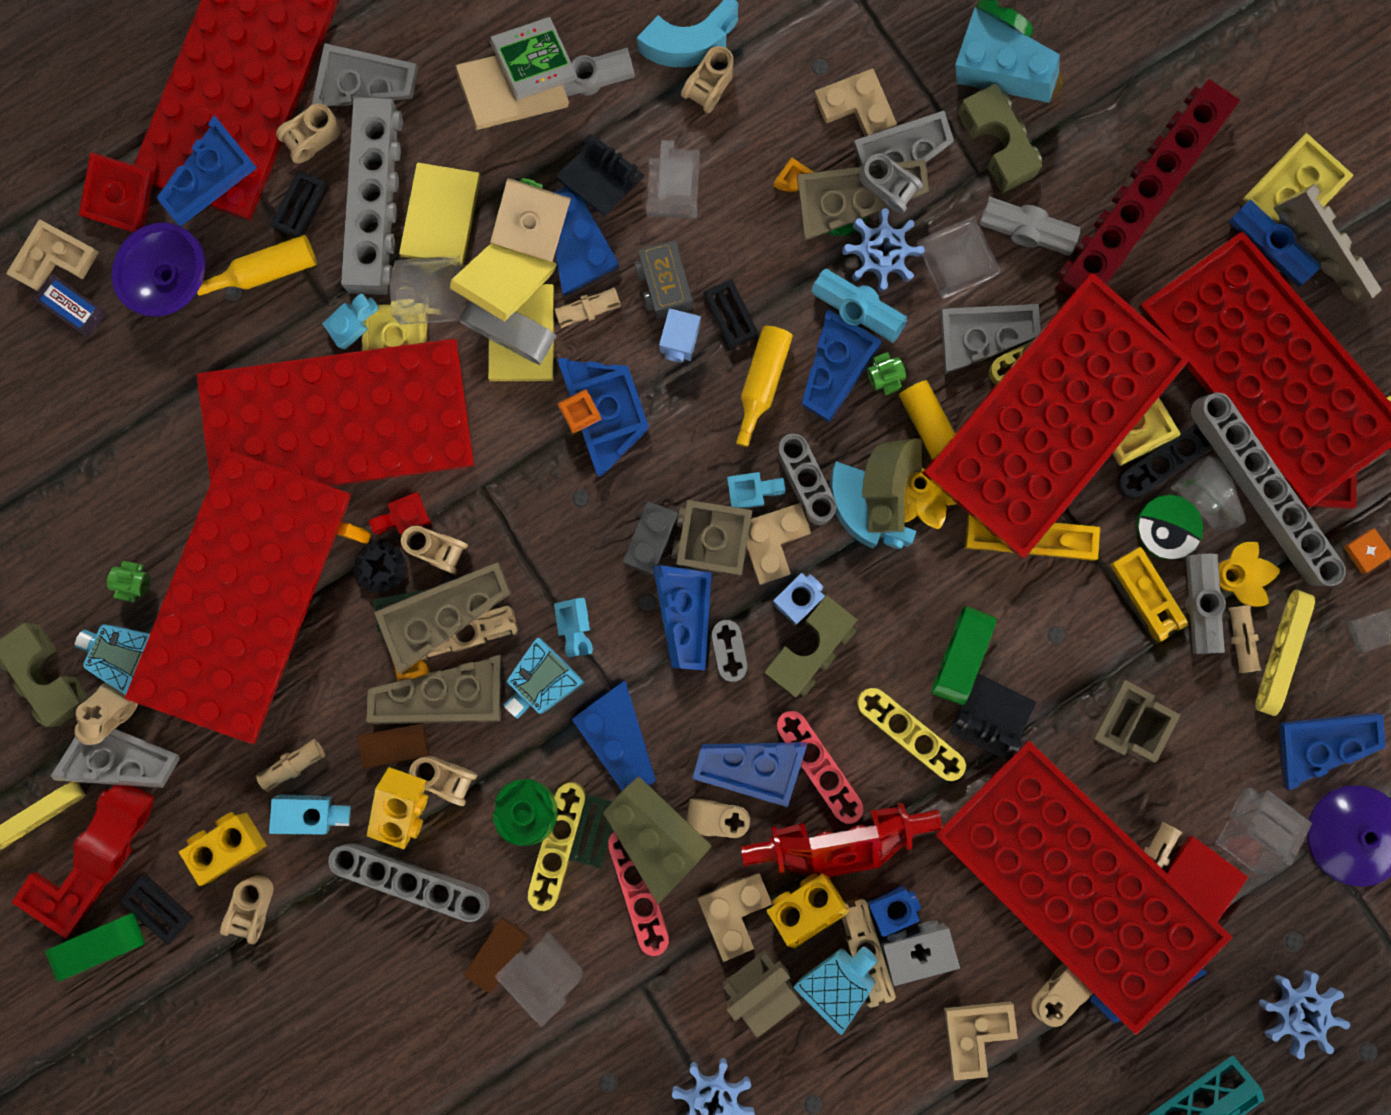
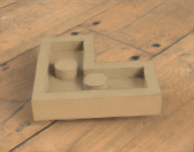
(857, 95)
(48, 248)
(766, 537)
(725, 910)
(969, 1029)

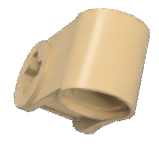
(706, 83)
(306, 131)
(439, 549)
(102, 714)
(445, 779)
(710, 818)
(246, 915)
(1065, 994)

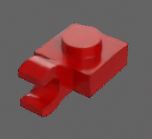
(404, 514)

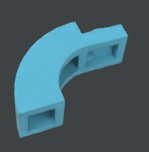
(687, 45)
(852, 509)

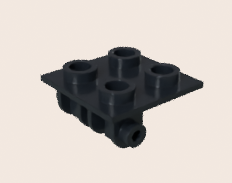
(600, 175)
(993, 717)

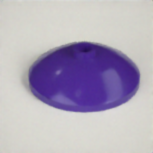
(147, 262)
(1339, 834)

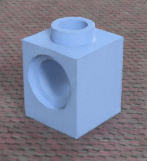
(679, 335)
(788, 608)

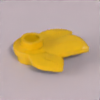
(925, 503)
(1250, 574)

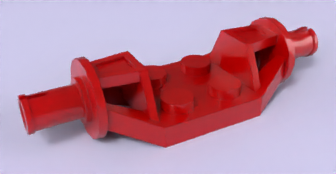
(845, 851)

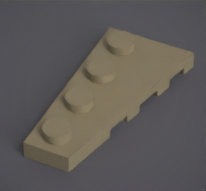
(839, 197)
(1331, 248)
(432, 617)
(445, 696)

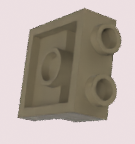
(712, 537)

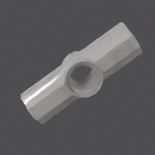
(605, 68)
(1029, 226)
(1204, 581)

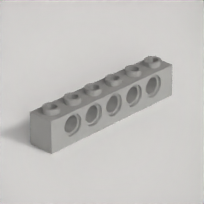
(369, 117)

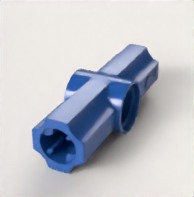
(1289, 257)

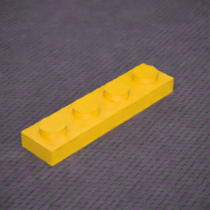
(1059, 541)

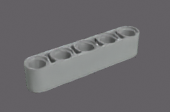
(393, 881)

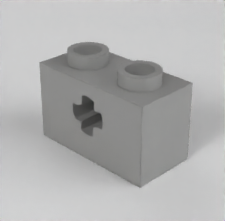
(935, 960)

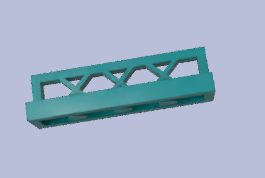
(1236, 1102)

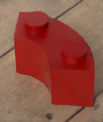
(108, 837)

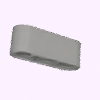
(516, 333)
(806, 463)

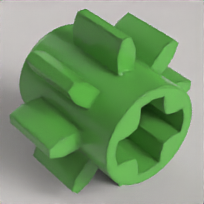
(886, 373)
(128, 581)

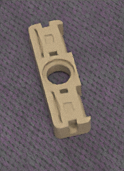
(489, 625)
(861, 929)

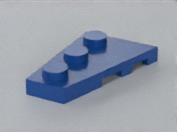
(206, 175)
(581, 249)
(838, 364)
(685, 614)
(616, 738)
(1321, 744)
(752, 769)

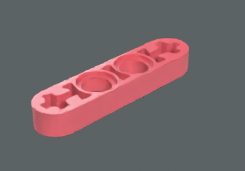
(822, 764)
(632, 893)

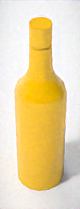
(264, 266)
(763, 378)
(927, 416)

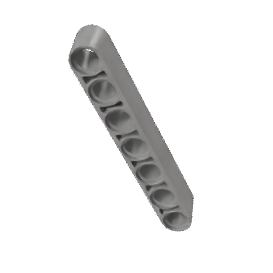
(1282, 495)

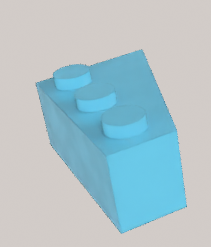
(1006, 57)

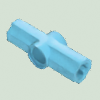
(859, 305)

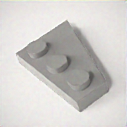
(358, 74)
(909, 141)
(985, 331)
(116, 761)

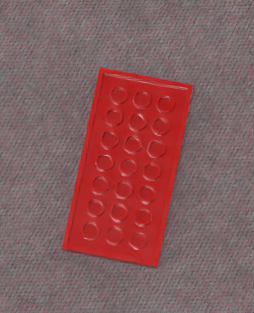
(246, 69)
(1276, 365)
(343, 414)
(1056, 416)
(238, 597)
(1083, 887)

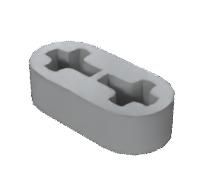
(737, 649)

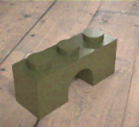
(992, 114)
(831, 625)
(23, 657)

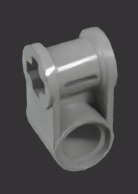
(892, 182)

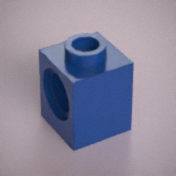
(878, 908)

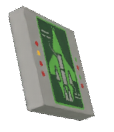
(533, 58)

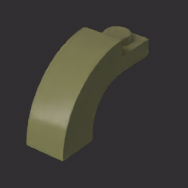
(886, 482)

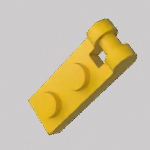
(1149, 593)

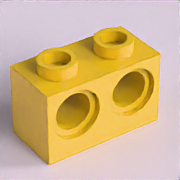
(397, 808)
(225, 853)
(811, 919)

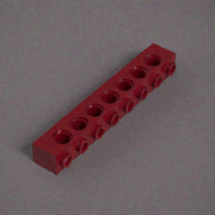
(1214, 107)

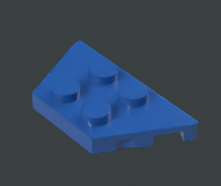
(617, 404)

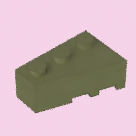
(655, 837)

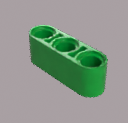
(963, 655)
(94, 947)

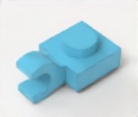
(347, 321)
(748, 490)
(572, 622)

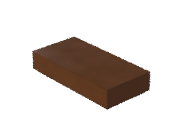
(393, 745)
(495, 953)

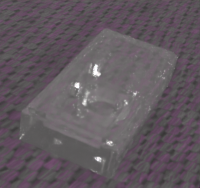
(1371, 631)

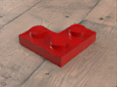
(62, 906)

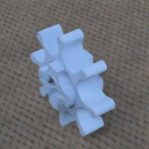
(892, 241)
(1316, 1014)
(705, 1089)

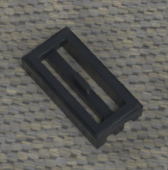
(310, 210)
(742, 338)
(164, 898)

